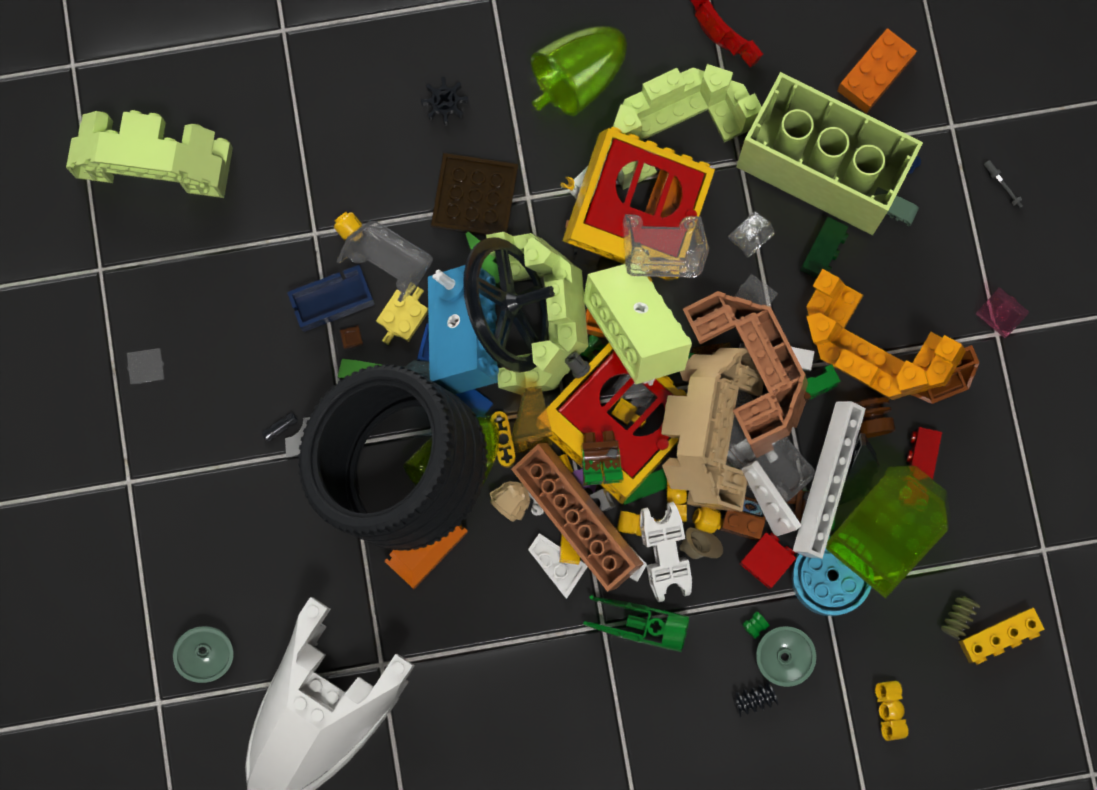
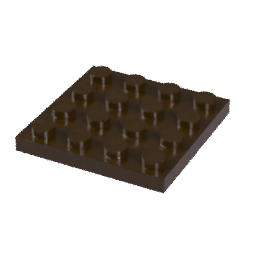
(474, 195)

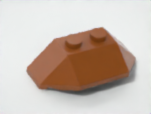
(959, 381)

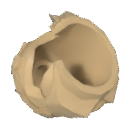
(511, 500)

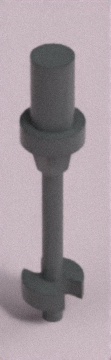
(996, 174)

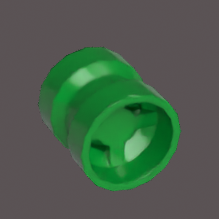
(755, 625)

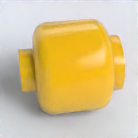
(347, 224)
(707, 519)

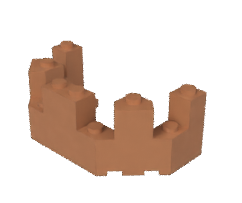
(778, 411)

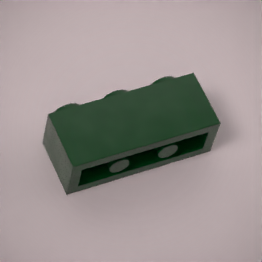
(825, 247)

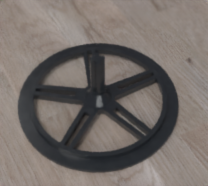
(508, 301)

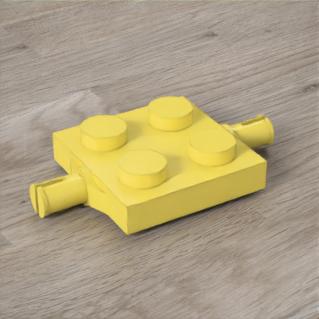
(403, 317)

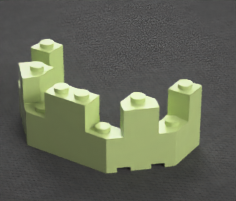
(680, 96)
(140, 151)
(565, 314)

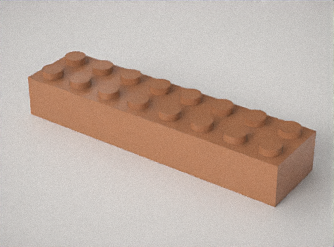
(577, 516)

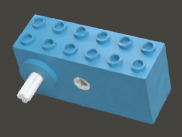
(455, 352)

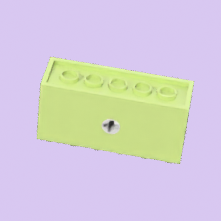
(637, 324)

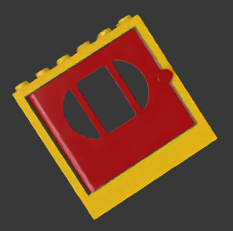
(607, 209)
(588, 415)

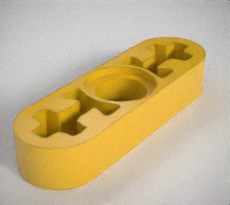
(500, 454)

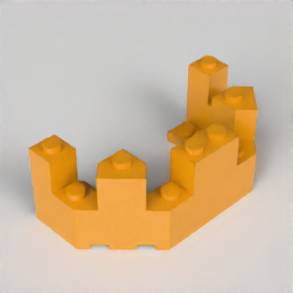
(828, 316)

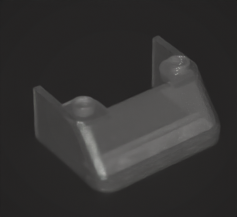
(389, 253)

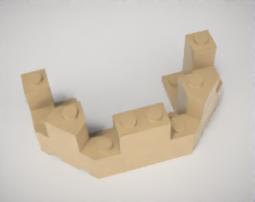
(705, 426)

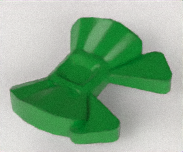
(594, 343)

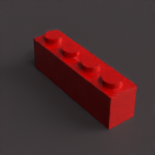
(924, 450)

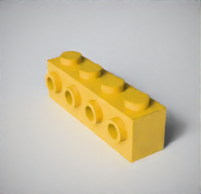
(1001, 635)

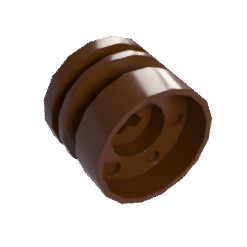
(874, 422)

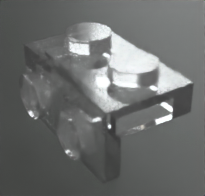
(752, 234)
(637, 392)

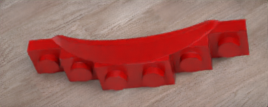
(723, 35)

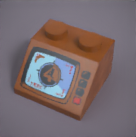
(746, 523)

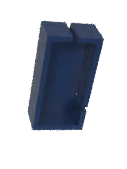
(330, 298)

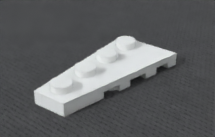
(770, 501)

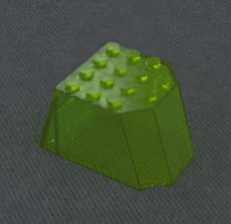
(892, 527)

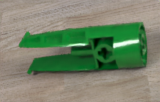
(673, 631)

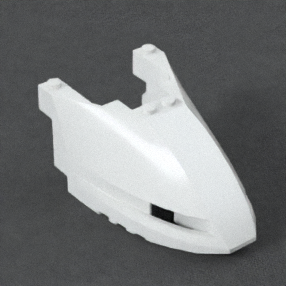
(310, 722)

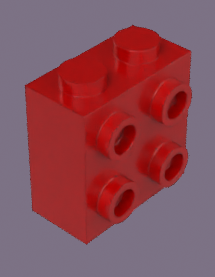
(768, 560)

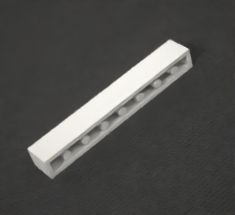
(829, 479)

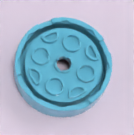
(826, 596)

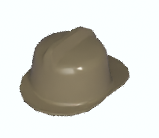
(701, 544)

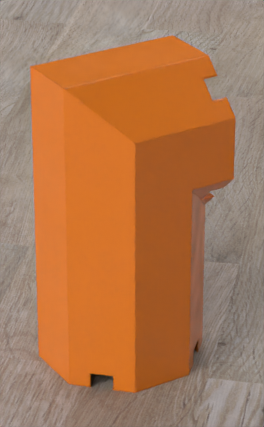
(417, 564)

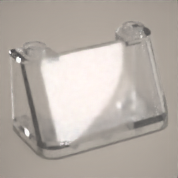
(664, 250)

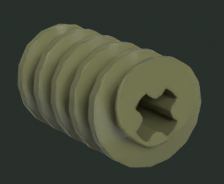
(959, 617)

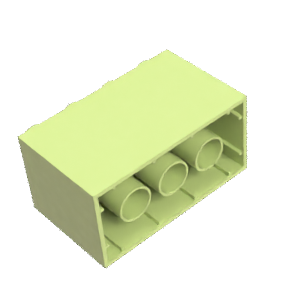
(827, 153)

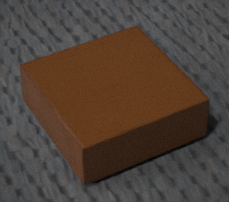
(351, 337)

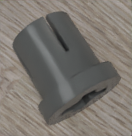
(577, 365)

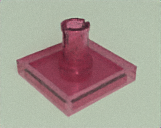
(1002, 312)

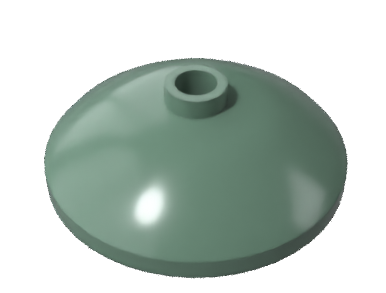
(800, 656)
(207, 664)

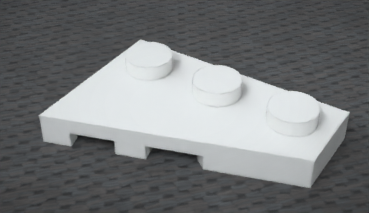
(562, 574)

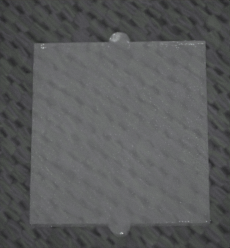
(756, 291)
(145, 366)

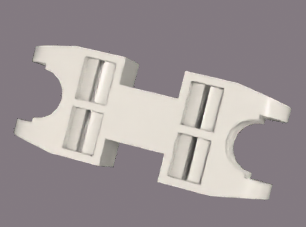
(668, 565)

